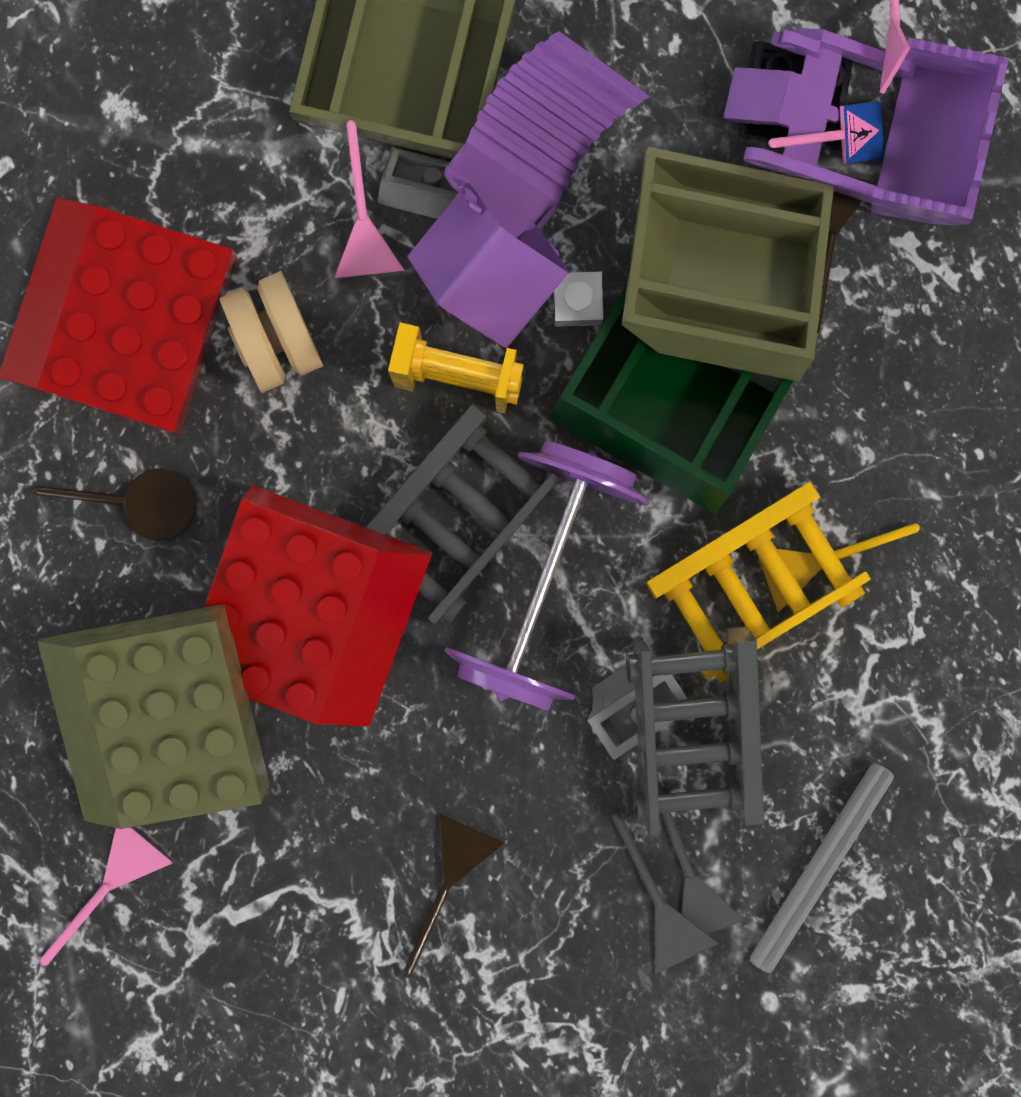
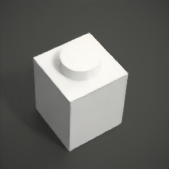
(579, 300)

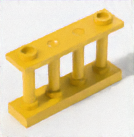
(416, 361)
(757, 536)

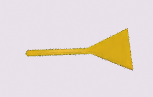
(805, 565)

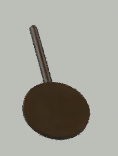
(155, 503)

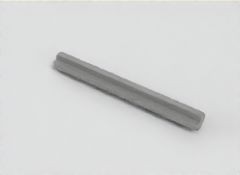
(821, 867)

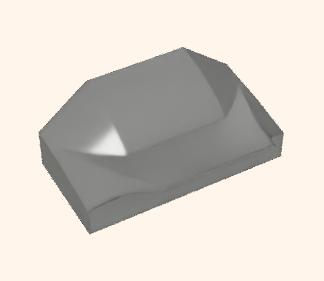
(615, 709)

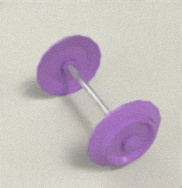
(585, 471)

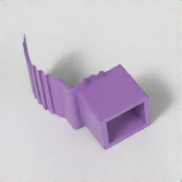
(488, 246)

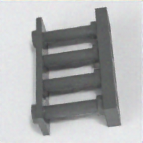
(439, 471)
(739, 750)

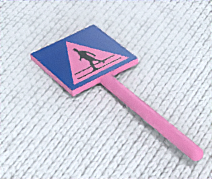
(859, 132)

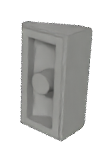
(415, 183)

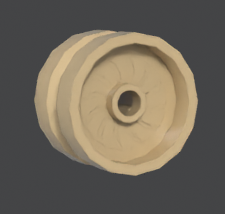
(265, 334)

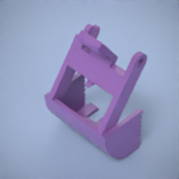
(935, 133)

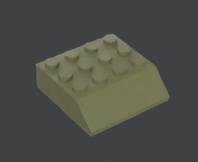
(402, 69)
(728, 264)
(155, 718)

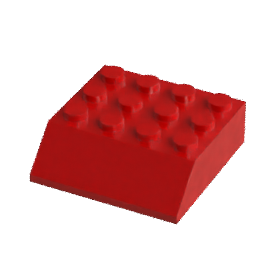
(118, 314)
(314, 607)

